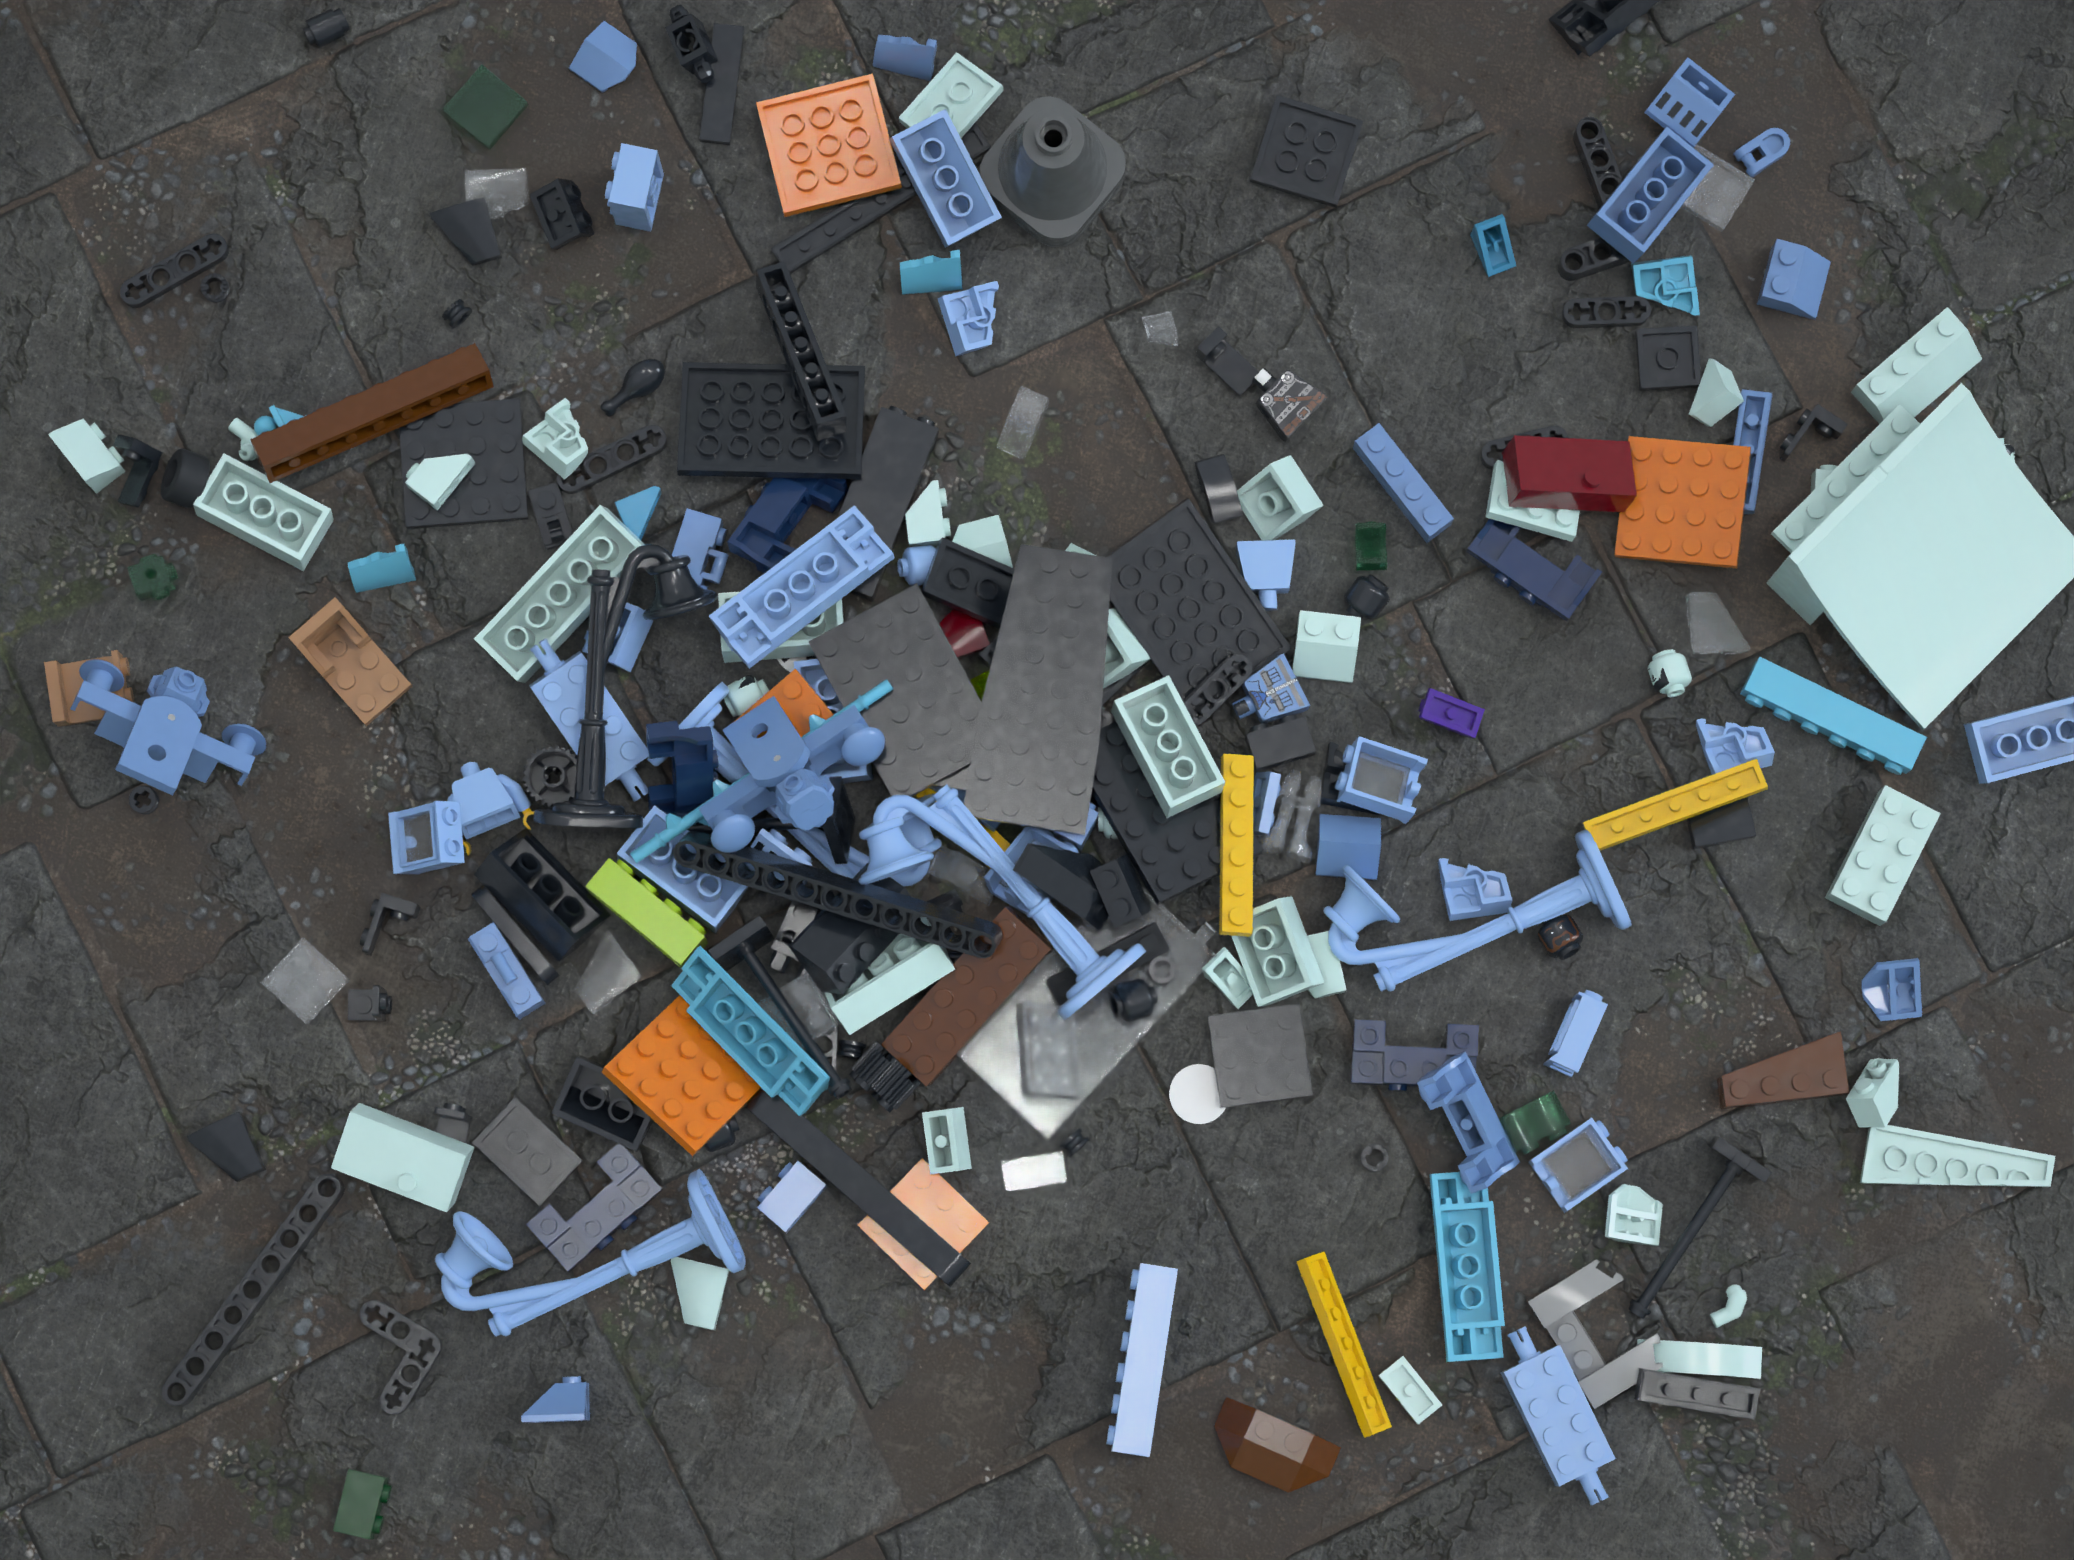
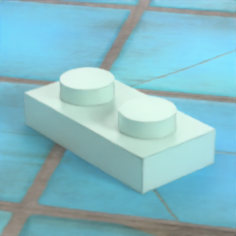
(1410, 1390)

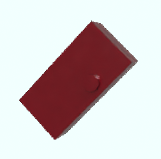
(1569, 473)

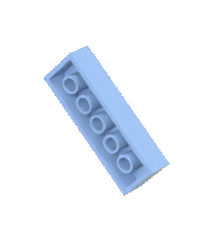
(1144, 1359)

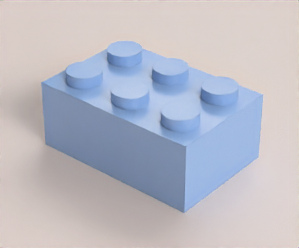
(635, 186)

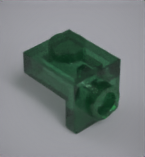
(1370, 546)

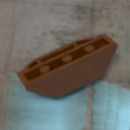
(1272, 1448)

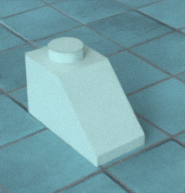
(438, 477)

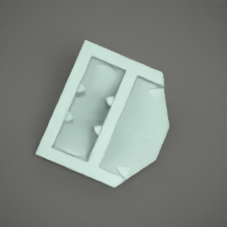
(985, 538)
(1633, 1216)

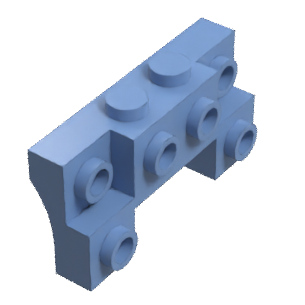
(1473, 1120)

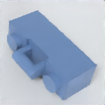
(698, 540)
(506, 970)

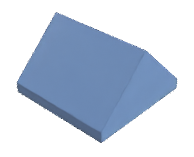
(1348, 842)

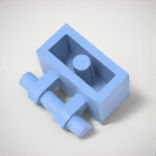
(629, 638)

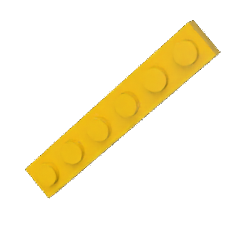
(1677, 805)
(1236, 846)
(1344, 1344)

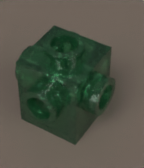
(144, 572)

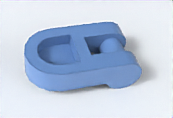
(1772, 145)

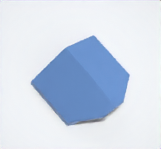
(605, 57)
(1894, 989)

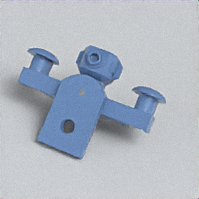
(164, 733)
(786, 771)

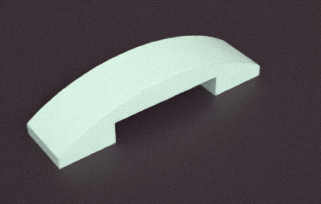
(1708, 1358)

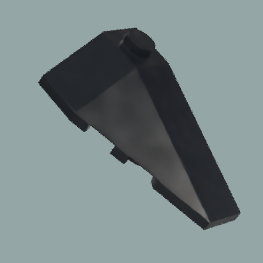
(1066, 880)

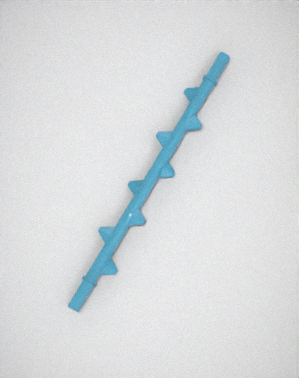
(676, 825)

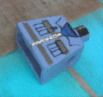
(1272, 693)

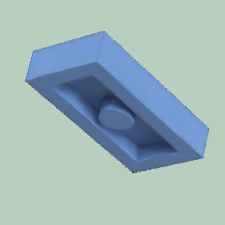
(1264, 798)

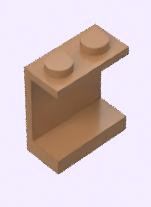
(64, 683)

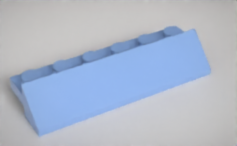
(801, 587)

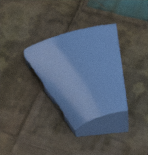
(905, 56)

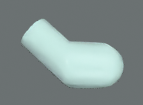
(245, 433)
(1734, 1306)

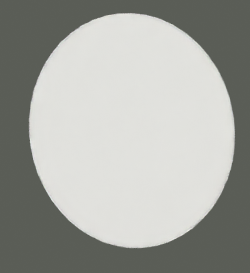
(1196, 1094)

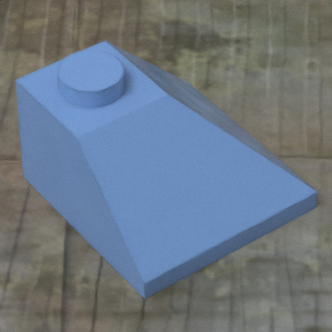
(561, 1403)

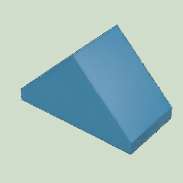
(1493, 245)
(638, 509)

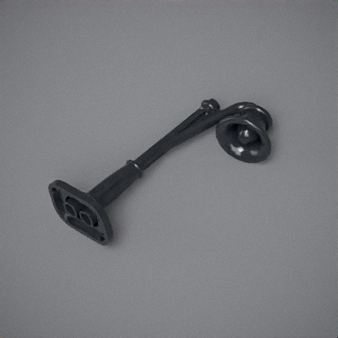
(674, 594)

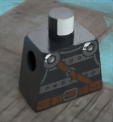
(1286, 401)

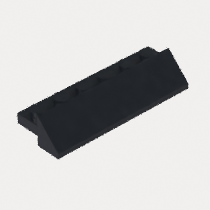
(1592, 23)

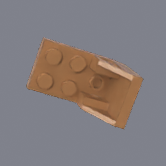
(350, 661)

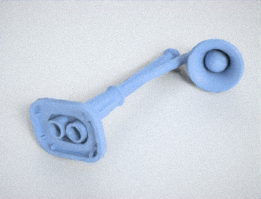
(815, 840)
(893, 854)
(1396, 963)
(479, 1248)

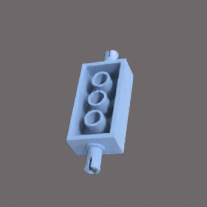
(563, 697)
(1558, 1415)

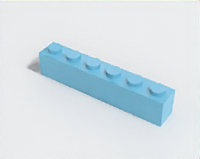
(1833, 716)

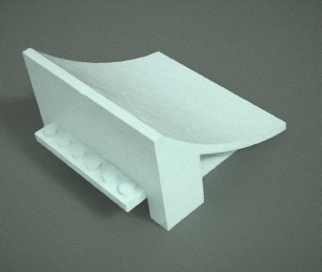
(1925, 553)

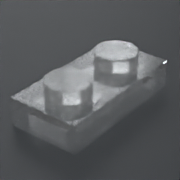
(1034, 1171)

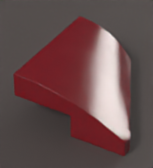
(964, 633)

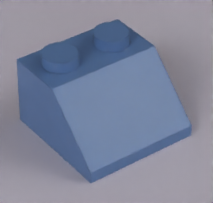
(1794, 279)

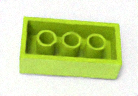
(645, 912)

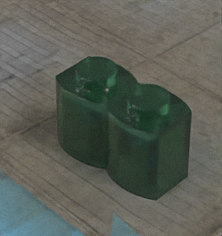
(1535, 1122)

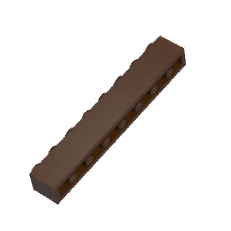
(372, 412)

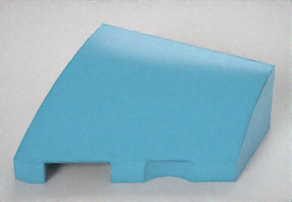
(931, 274)
(1668, 282)
(381, 570)

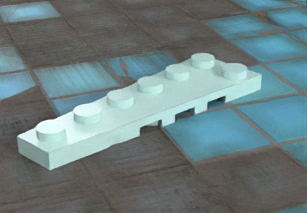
(1928, 1158)

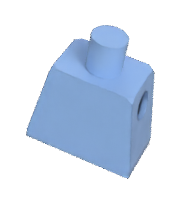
(1266, 568)

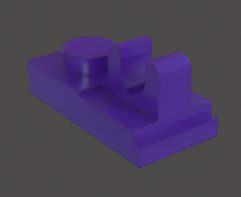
(1451, 713)

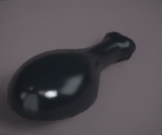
(638, 382)

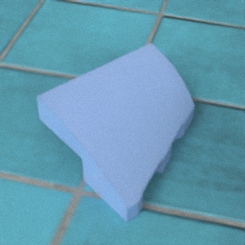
(969, 317)
(1733, 745)
(1472, 891)

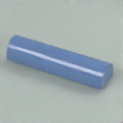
(1752, 432)

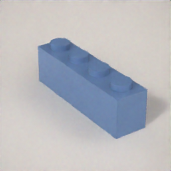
(1402, 483)

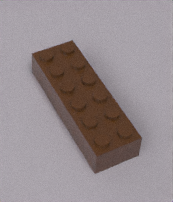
(966, 999)

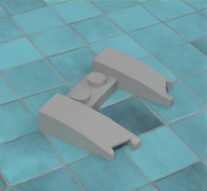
(1556, 1313)

